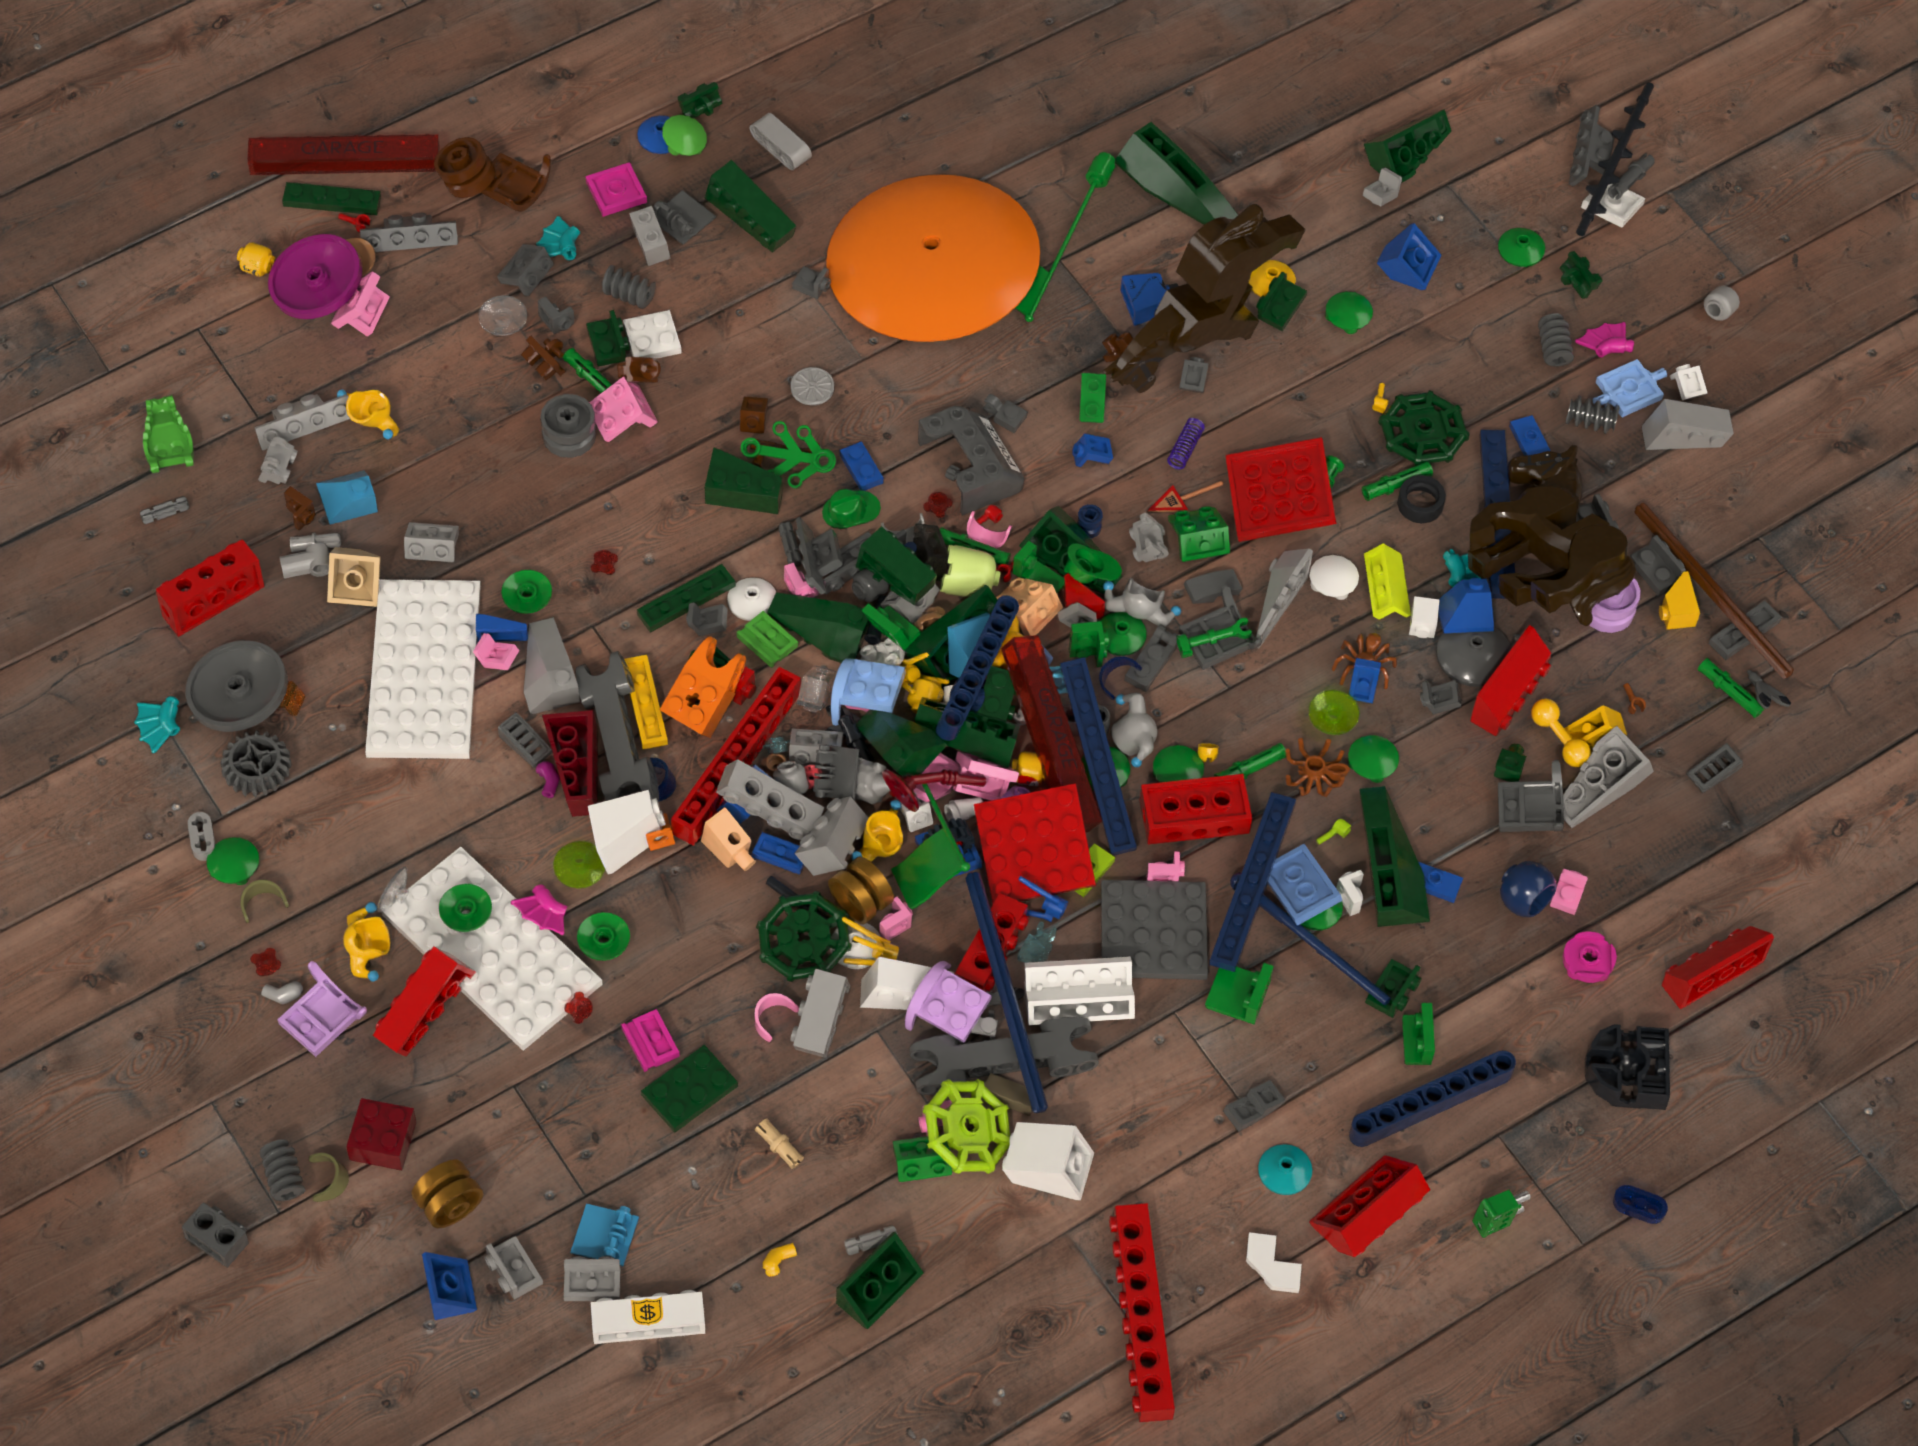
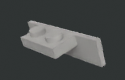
(302, 418)

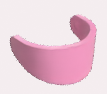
(985, 536)
(766, 1002)

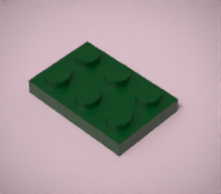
(689, 1088)

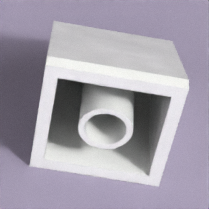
(622, 827)
(1049, 1159)

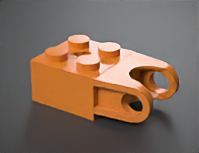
(705, 682)

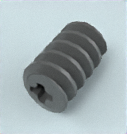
(627, 289)
(1555, 340)
(1592, 414)
(281, 1170)

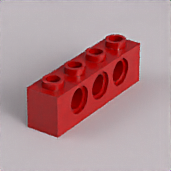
(1007, 913)

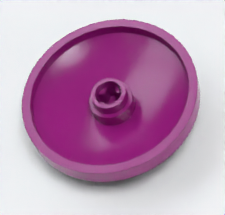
(315, 276)

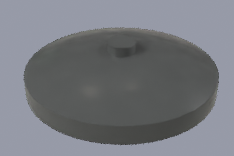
(236, 686)

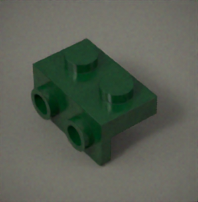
(998, 695)
(1397, 983)

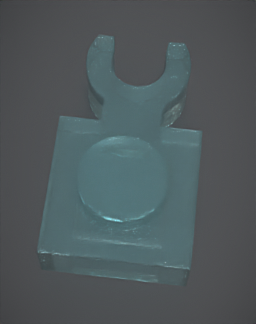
(1037, 948)

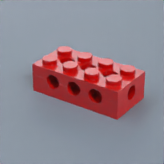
(213, 595)
(1195, 809)

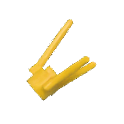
(913, 672)
(882, 948)

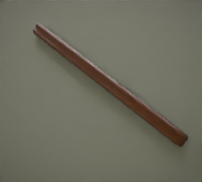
(1715, 592)

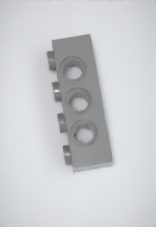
(783, 799)

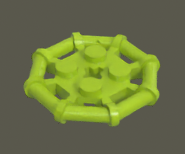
(954, 1127)

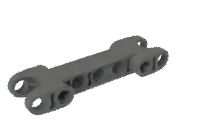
(607, 696)
(961, 1062)

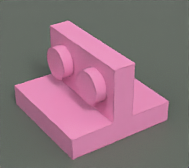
(364, 306)
(996, 776)

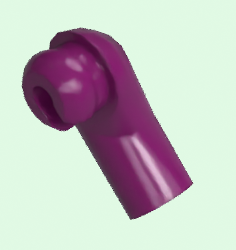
(550, 774)

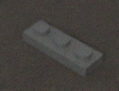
(1731, 640)

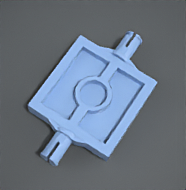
(1630, 387)

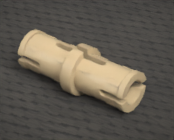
(779, 1143)

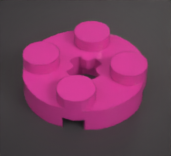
(1584, 970)

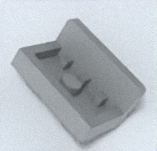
(514, 1267)
(591, 1278)

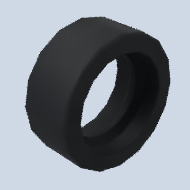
(1419, 514)

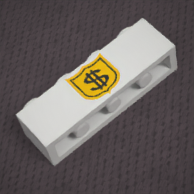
(647, 1317)

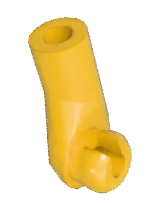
(775, 1256)

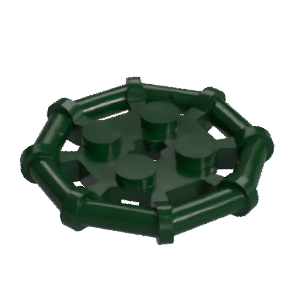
(1421, 439)
(802, 922)

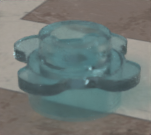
(776, 745)

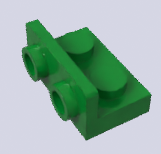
(892, 625)
(1088, 640)
(1419, 1036)
(917, 1161)

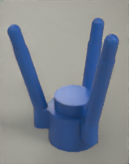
(1053, 904)

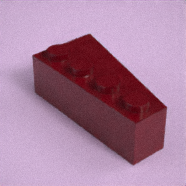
(575, 752)

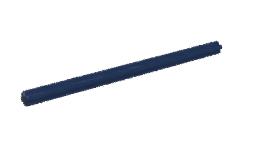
(1006, 993)

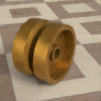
(861, 890)
(447, 1193)

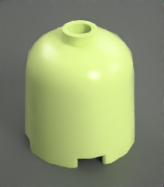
(968, 571)

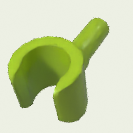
(1340, 827)

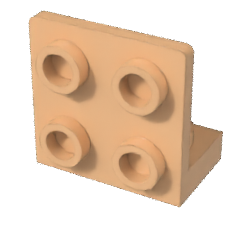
(1036, 602)

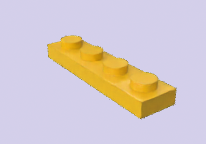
(646, 704)

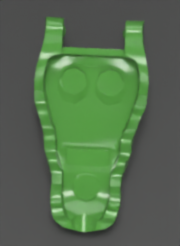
(166, 436)

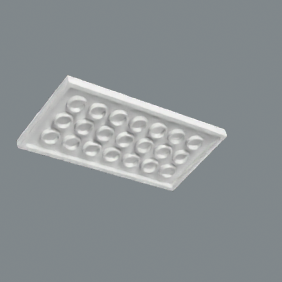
(423, 669)
(520, 970)

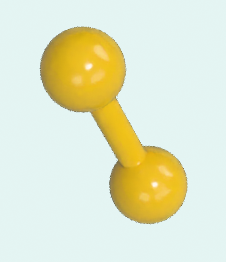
(1546, 714)

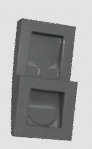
(1208, 586)
(1255, 1106)

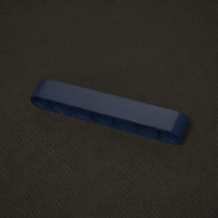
(977, 668)
(1437, 1088)

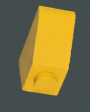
(1680, 605)
(1596, 725)

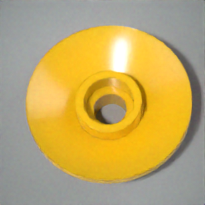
(1261, 277)

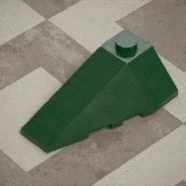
(1408, 145)
(1054, 536)
(828, 625)
(935, 637)

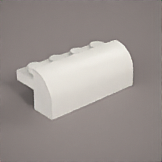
(1079, 988)

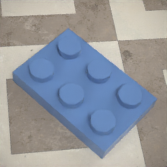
(1302, 885)

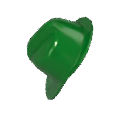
(850, 508)
(1089, 564)

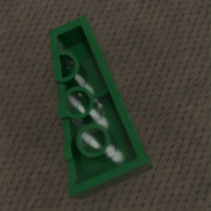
(749, 207)
(979, 735)

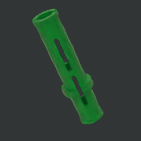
(574, 359)
(1387, 485)
(948, 536)
(1723, 681)
(1256, 762)

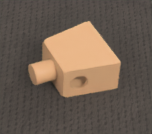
(727, 840)

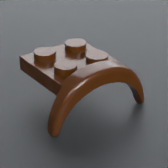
(517, 183)

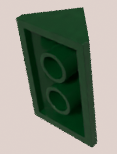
(878, 1281)

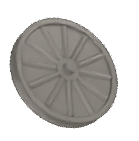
(812, 386)

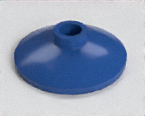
(651, 136)

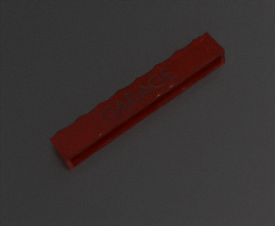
(342, 154)
(1048, 722)

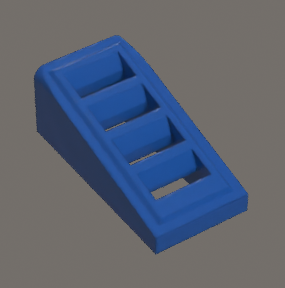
(500, 628)

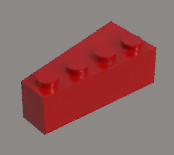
(421, 1000)

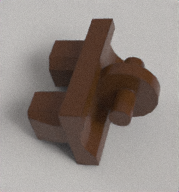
(1116, 345)
(536, 351)
(639, 369)

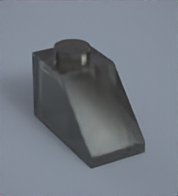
(931, 548)

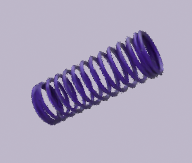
(1178, 457)

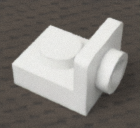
(1689, 381)
(918, 819)
(1349, 891)

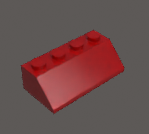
(1511, 683)
(1717, 965)
(1371, 1205)

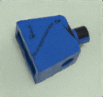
(1143, 294)

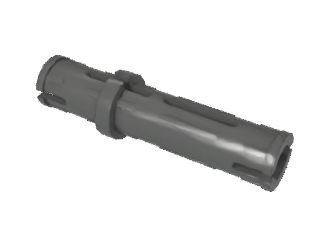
(1635, 172)

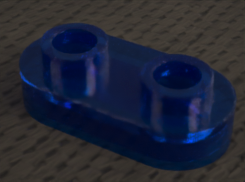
(1640, 1203)

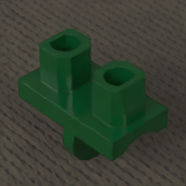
(701, 101)
(1577, 273)

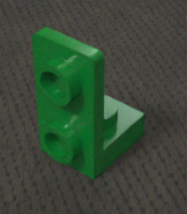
(1092, 397)
(1027, 566)

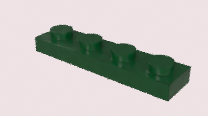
(331, 198)
(677, 601)

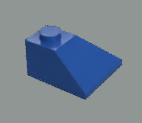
(1410, 258)
(1467, 607)

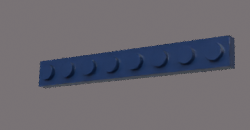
(1495, 488)
(1098, 756)
(1252, 882)

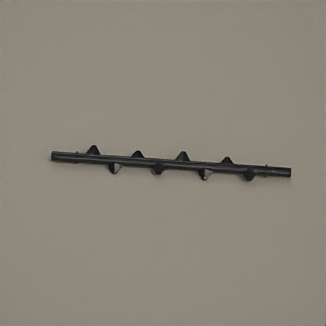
(1610, 165)

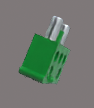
(1498, 1211)

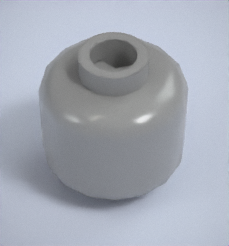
(1721, 303)
(792, 776)

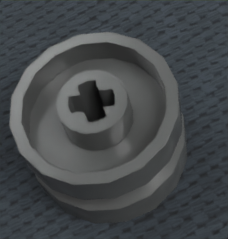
(568, 425)

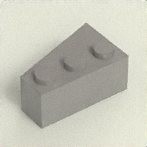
(1686, 426)
(832, 837)
(820, 1012)

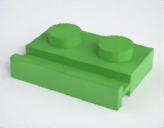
(767, 639)

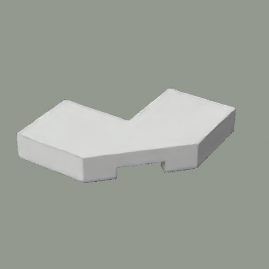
(1276, 1274)

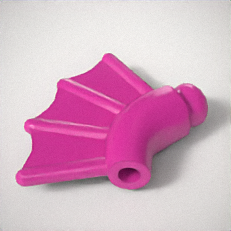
(1607, 339)
(542, 909)

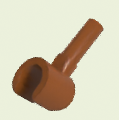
(1634, 700)

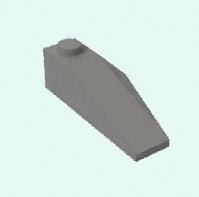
(1286, 580)
(548, 671)
(1608, 774)

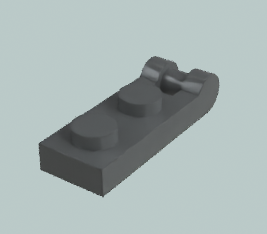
(1152, 659)

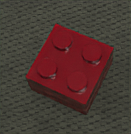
(381, 1134)

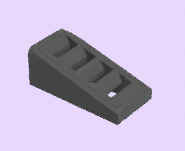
(513, 728)
(1724, 751)

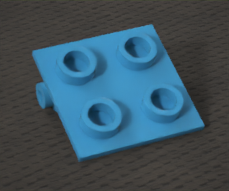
(605, 1233)

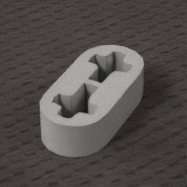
(196, 836)

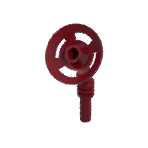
(904, 787)

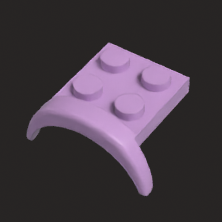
(947, 1002)
(320, 1013)

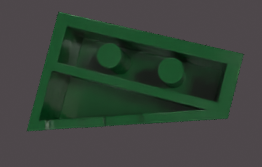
(741, 484)
(896, 565)

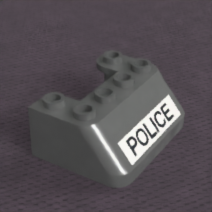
(993, 469)

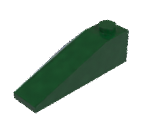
(902, 743)

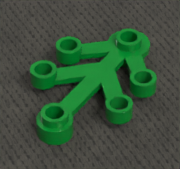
(793, 455)

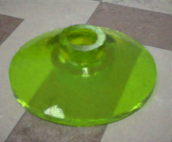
(1337, 704)
(578, 873)

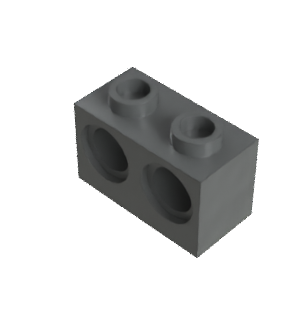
(210, 1239)

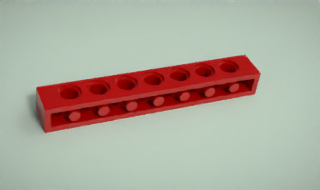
(742, 744)
(1157, 1405)

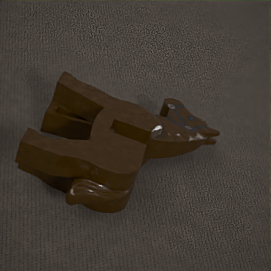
(1213, 301)

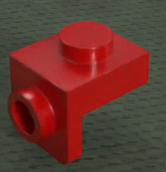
(745, 687)

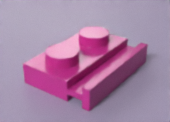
(650, 1040)

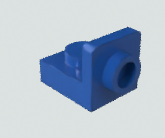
(1092, 448)

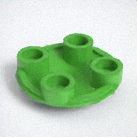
(684, 135)

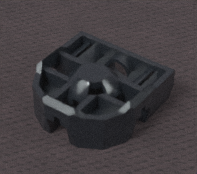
(1607, 1079)

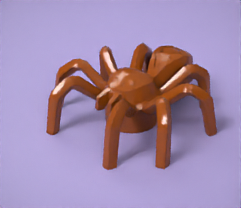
(1373, 642)
(1317, 768)

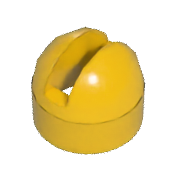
(1208, 750)

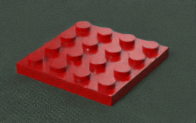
(1280, 489)
(1035, 838)

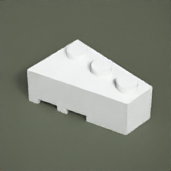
(891, 984)

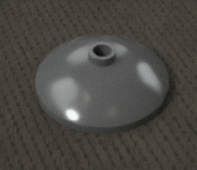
(1468, 662)

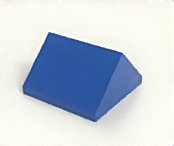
(449, 1285)

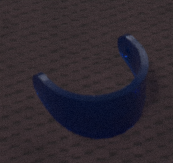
(1112, 664)
(668, 785)

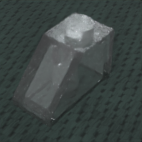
(816, 688)

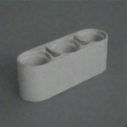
(780, 141)

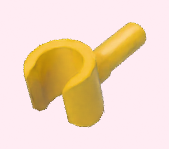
(1380, 404)

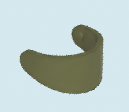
(259, 887)
(340, 1180)

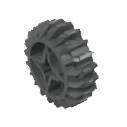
(270, 756)

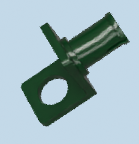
(1510, 763)

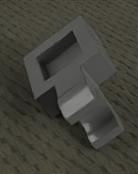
(1007, 415)

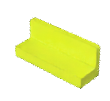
(1386, 582)

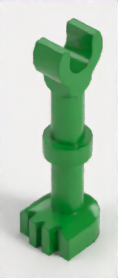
(1185, 644)

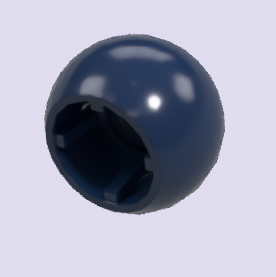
(1527, 888)

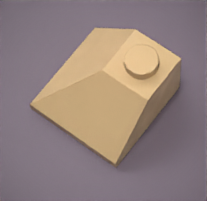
(353, 577)

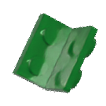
(1200, 533)
(1239, 992)

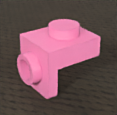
(495, 654)

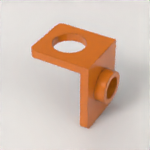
(665, 841)

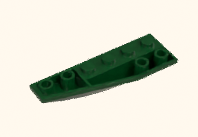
(1171, 175)
(1394, 869)

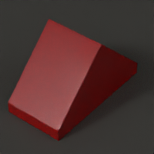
(1077, 592)

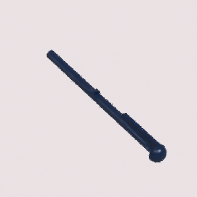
(1318, 945)

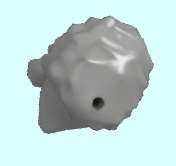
(870, 782)

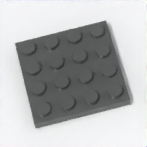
(1156, 926)

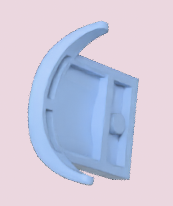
(865, 686)

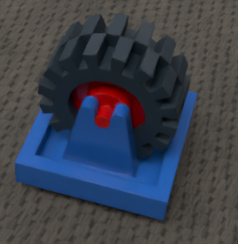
(963, 838)

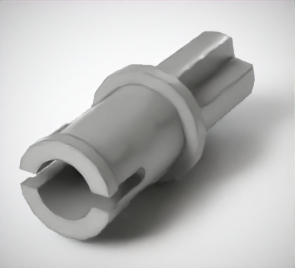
(301, 543)

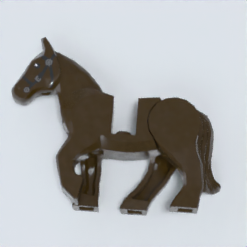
(1585, 555)

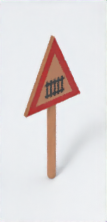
(1172, 502)

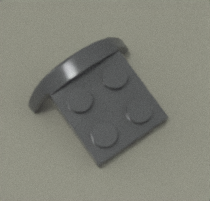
(1225, 617)
(1532, 804)

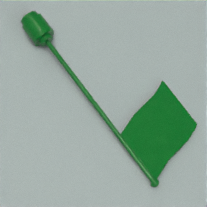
(1098, 177)
(930, 863)

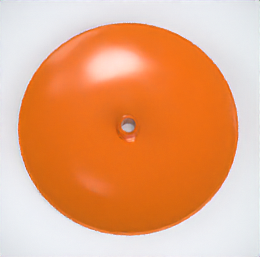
(933, 258)

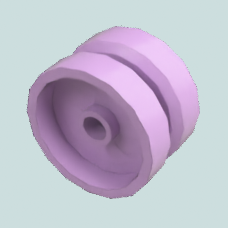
(1617, 611)

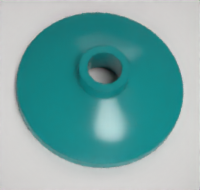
(1285, 1180)

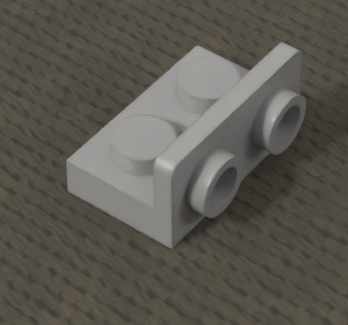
(430, 542)
(806, 742)

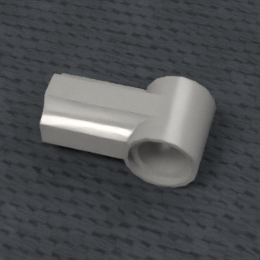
(313, 561)

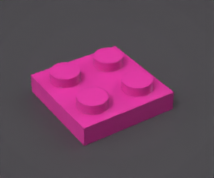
(616, 189)

